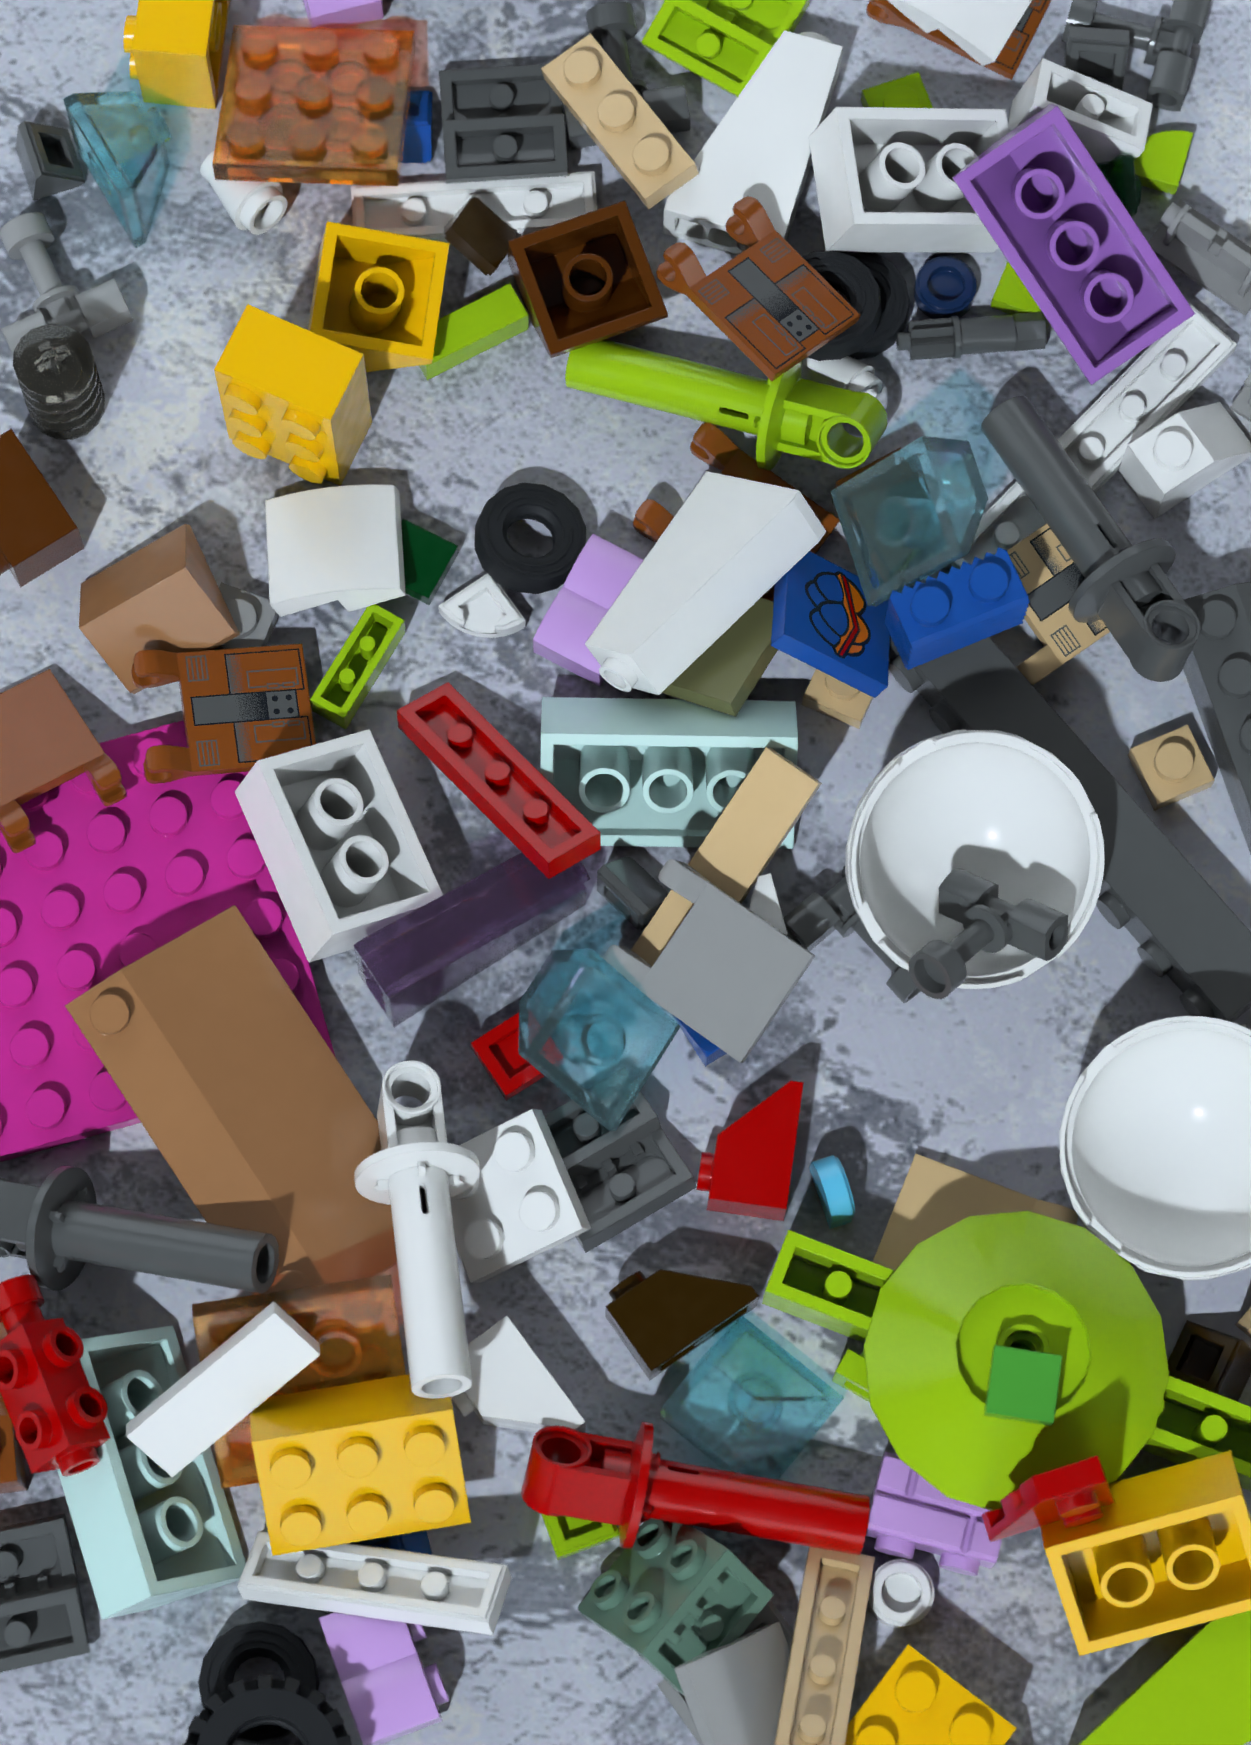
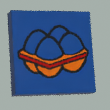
(828, 625)

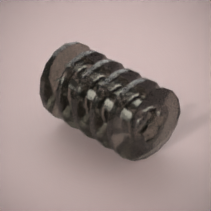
(59, 381)

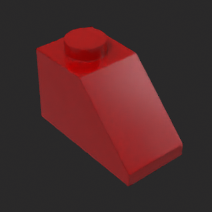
(755, 1158)

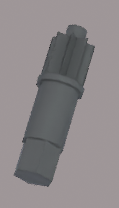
(972, 335)

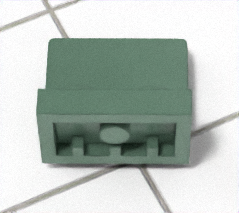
(674, 1596)

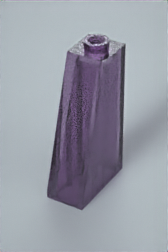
(464, 933)

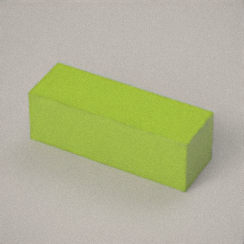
(476, 329)
(358, 665)

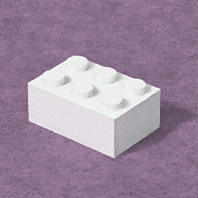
(890, 179)
(336, 842)

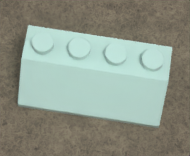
(657, 765)
(137, 1526)

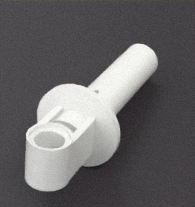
(417, 1178)

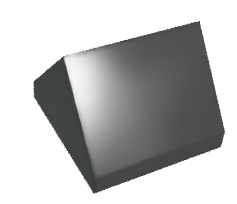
(47, 159)

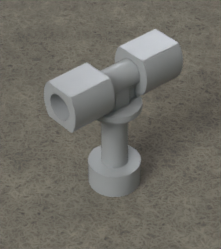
(95, 309)

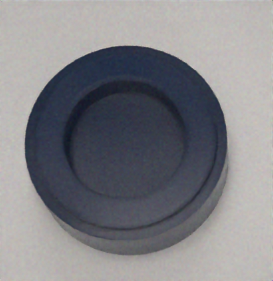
(945, 288)

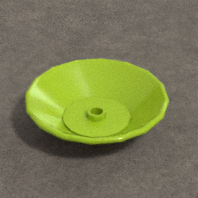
(1005, 1285)

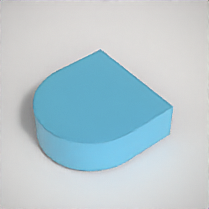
(833, 1190)

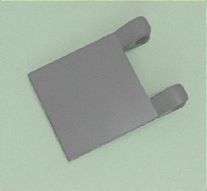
(720, 969)

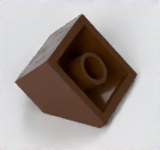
(585, 279)

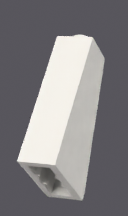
(759, 144)
(701, 577)

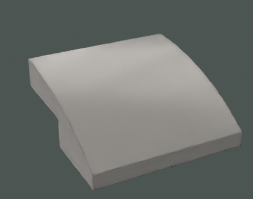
(737, 1688)

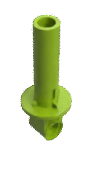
(784, 413)

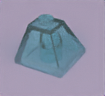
(123, 153)
(911, 514)
(592, 1032)
(750, 1404)

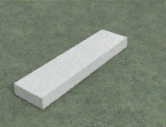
(427, 206)
(379, 1584)

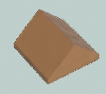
(155, 602)

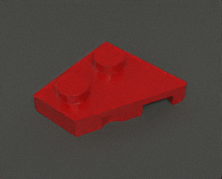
(1065, 1493)

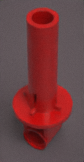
(627, 1484)

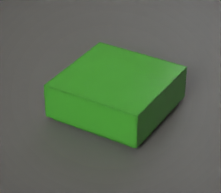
(1023, 1385)

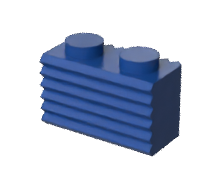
(956, 608)

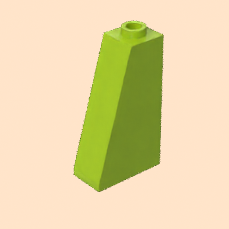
(1193, 1696)

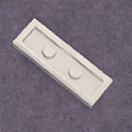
(222, 1389)

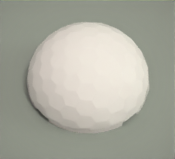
(977, 807)
(1164, 1147)

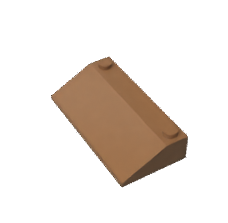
(244, 1099)

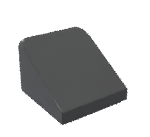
(630, 890)

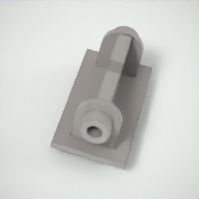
(1205, 254)

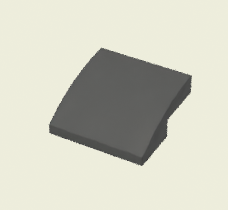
(501, 124)
(618, 1172)
(39, 1595)

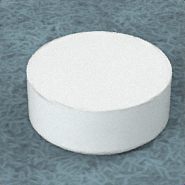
(900, 1593)

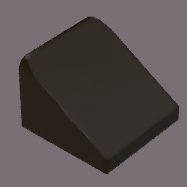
(479, 235)
(1211, 1360)

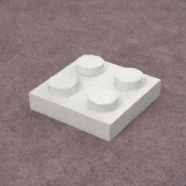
(518, 1202)

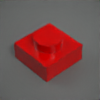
(500, 1058)

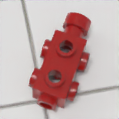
(47, 1385)

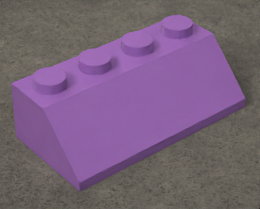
(1072, 243)

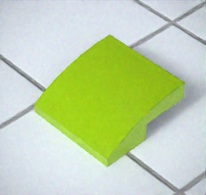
(722, 37)

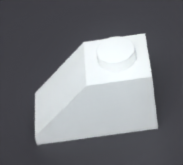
(1101, 115)
(1183, 456)
(513, 1385)

